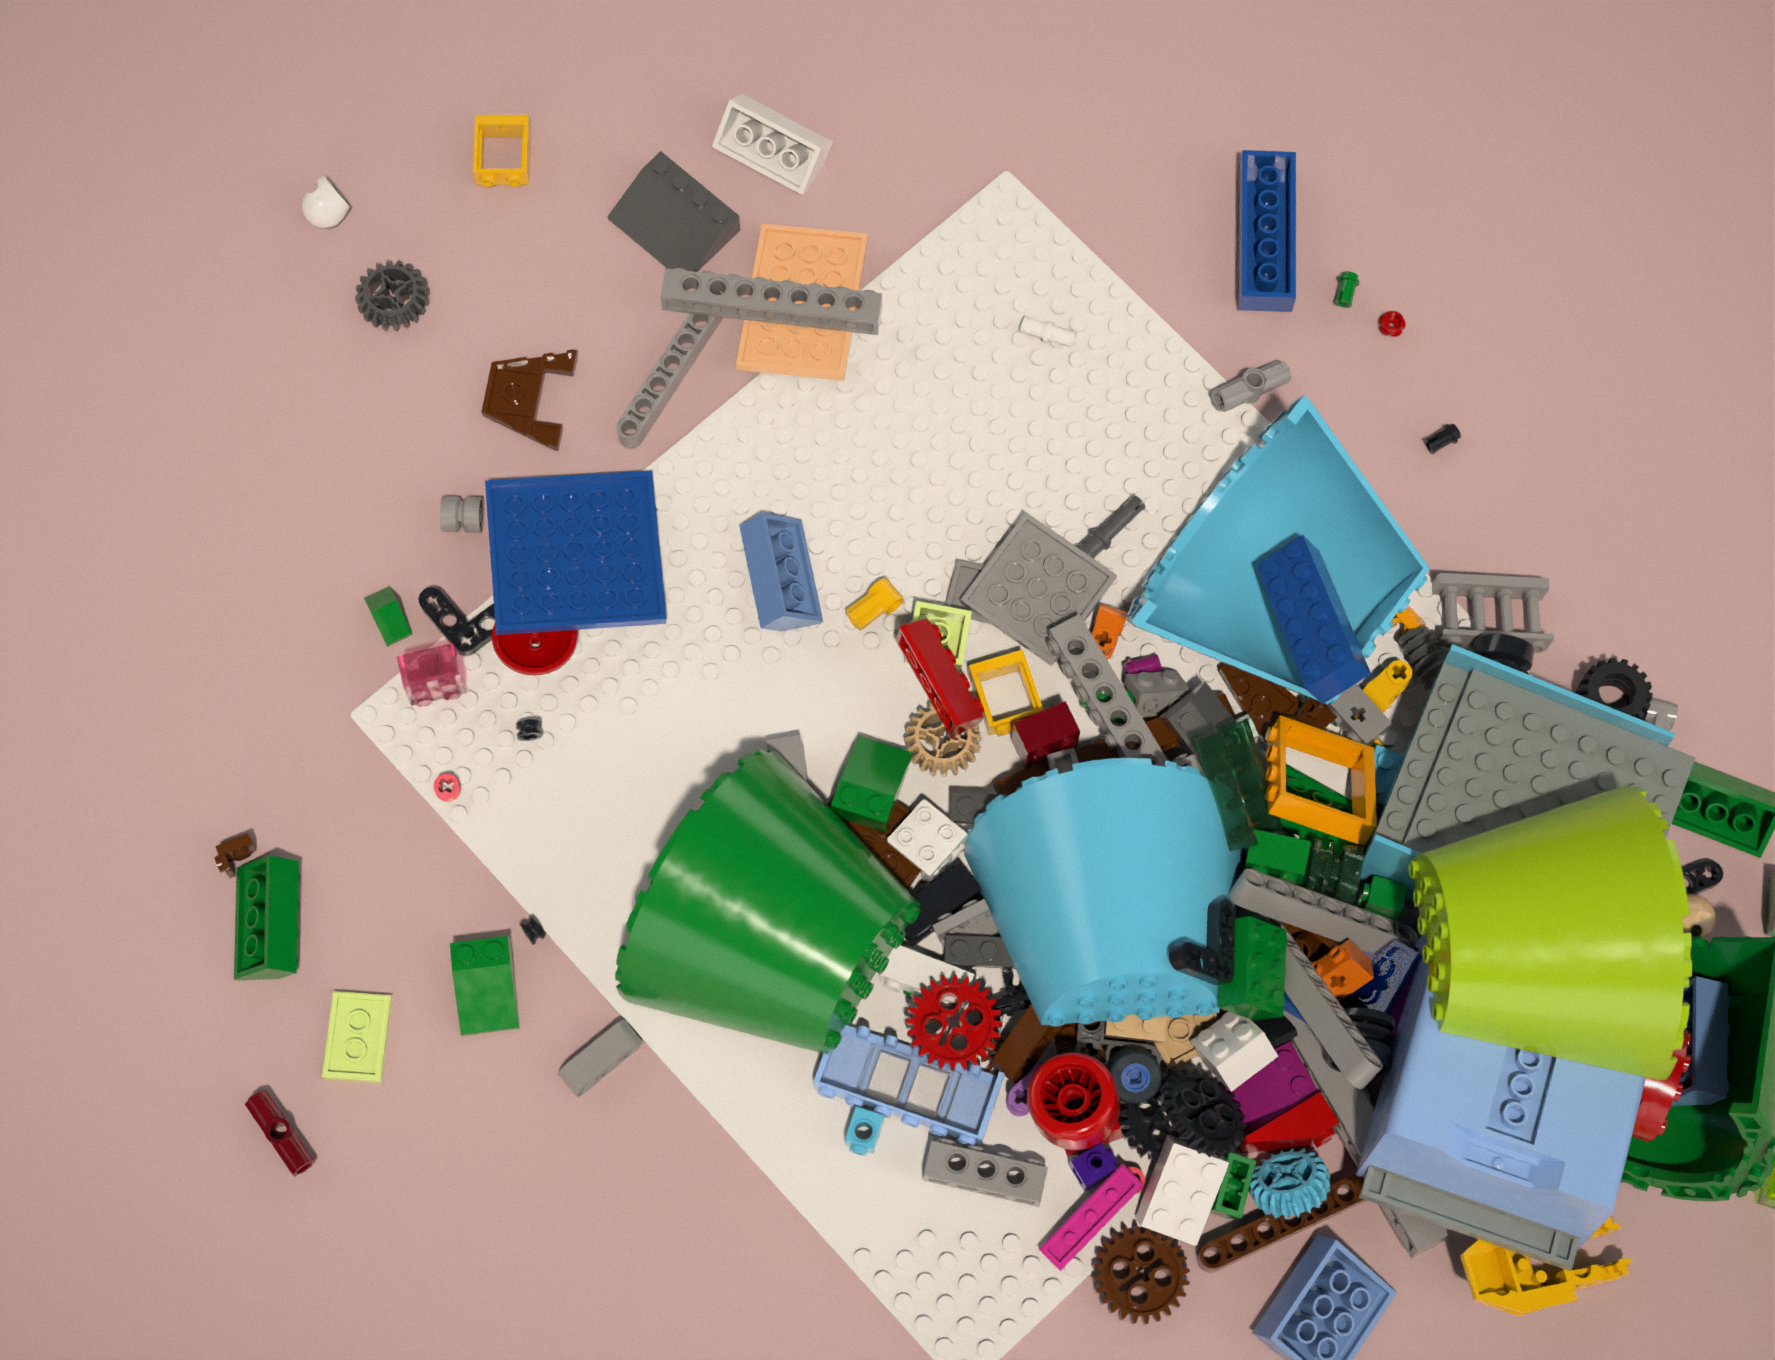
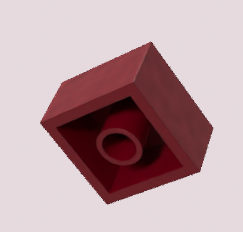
(1045, 734)

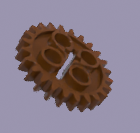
(1156, 1297)

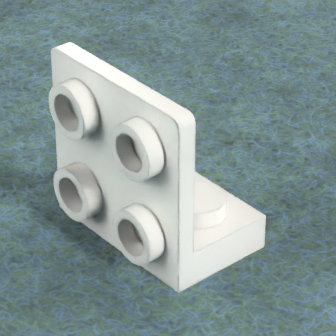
(928, 840)

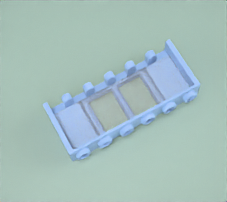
(901, 1084)

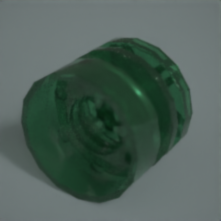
(1334, 870)

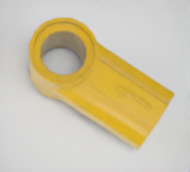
(880, 600)

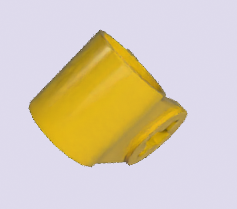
(1384, 688)

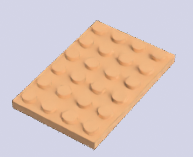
(805, 258)

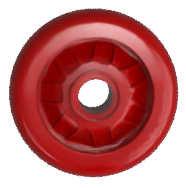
(1070, 1079)

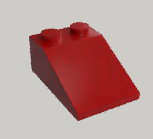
(1297, 1128)

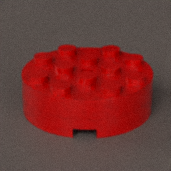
(1659, 1095)

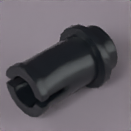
(1442, 438)

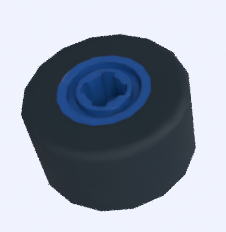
(1134, 1064)

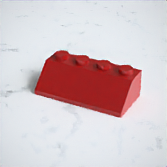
(939, 677)

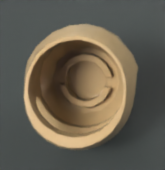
(1701, 917)

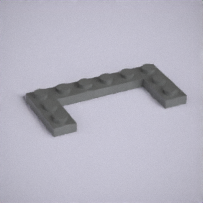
(974, 950)

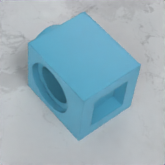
(864, 1118)

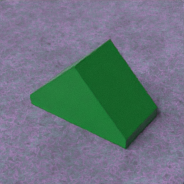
(388, 616)

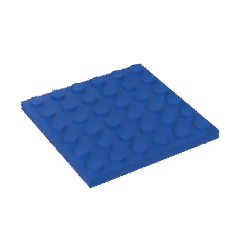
(574, 552)

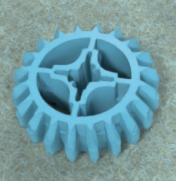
(1290, 1183)

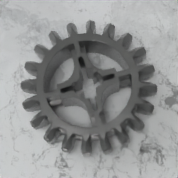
(374, 305)

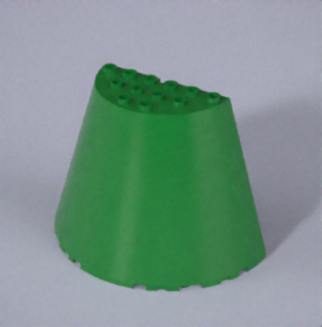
(764, 913)
(1731, 1143)

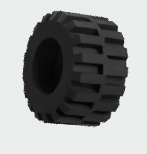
(1622, 677)

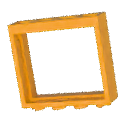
(1333, 748)

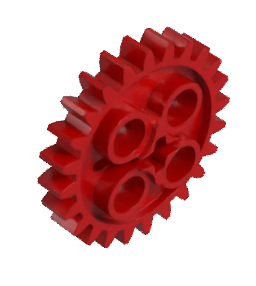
(977, 1036)

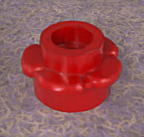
(1395, 318)

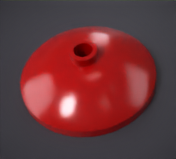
(553, 650)

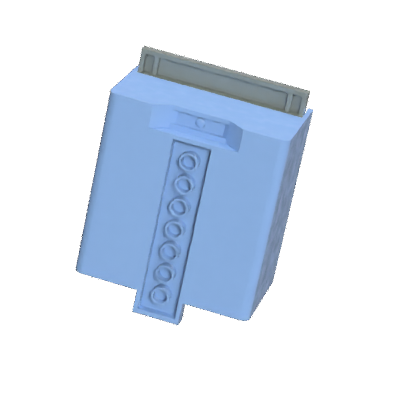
(1497, 1138)

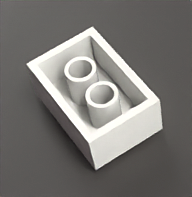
(1181, 1191)

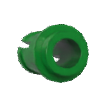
(1348, 283)

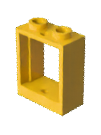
(501, 126)
(998, 667)

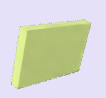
(357, 1037)

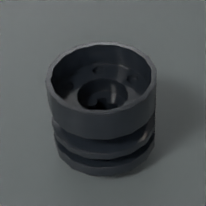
(1506, 650)
(1376, 1030)

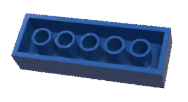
(1267, 231)
(1313, 619)

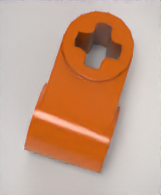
(1108, 628)

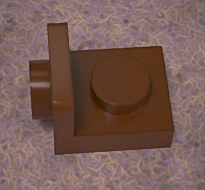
(235, 849)

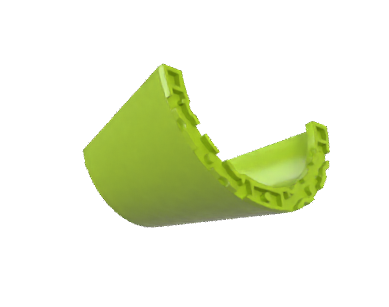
(1562, 934)

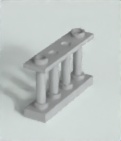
(1491, 586)

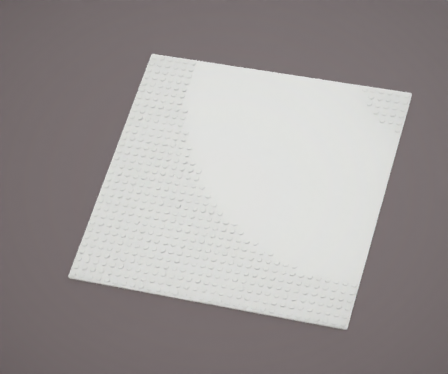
(896, 475)

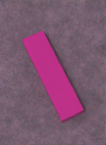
(1091, 1217)

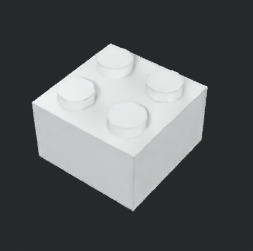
(1234, 1049)

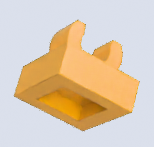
(1409, 619)

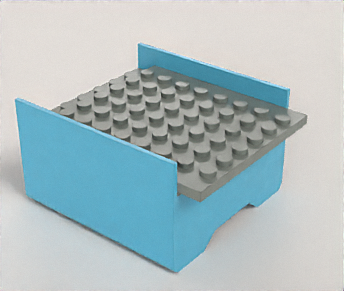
(1503, 750)

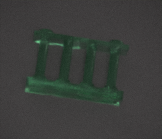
(1237, 783)

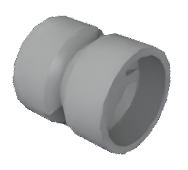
(461, 514)

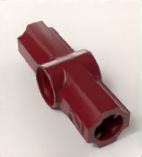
(269, 1119)

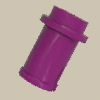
(1145, 664)

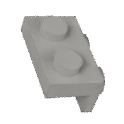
(1156, 691)
(971, 921)

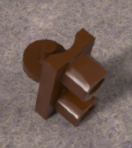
(1315, 714)

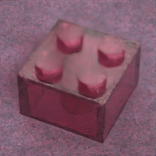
(431, 675)

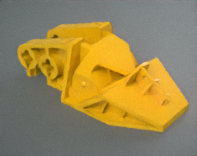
(1510, 1285)

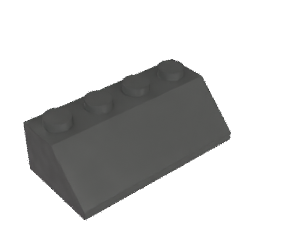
(1198, 716)

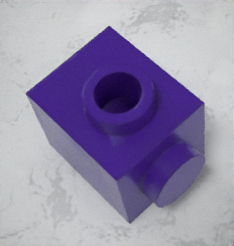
(1093, 1166)

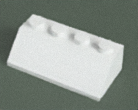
(771, 143)

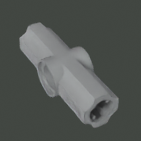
(1251, 386)

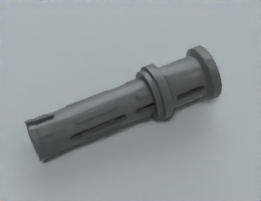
(1101, 537)

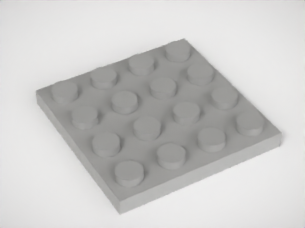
(1036, 585)

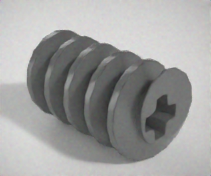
(1423, 654)

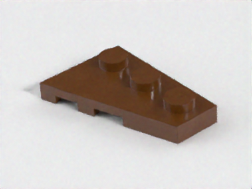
(1260, 698)

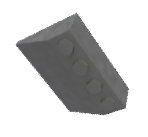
(674, 216)

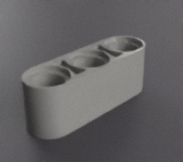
(600, 1058)

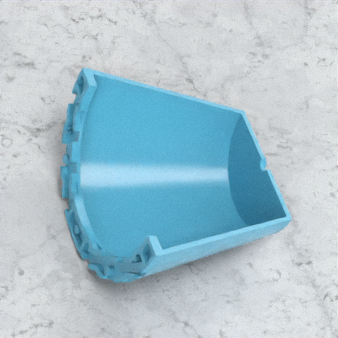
(1286, 487)
(1099, 882)

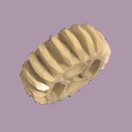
(932, 738)

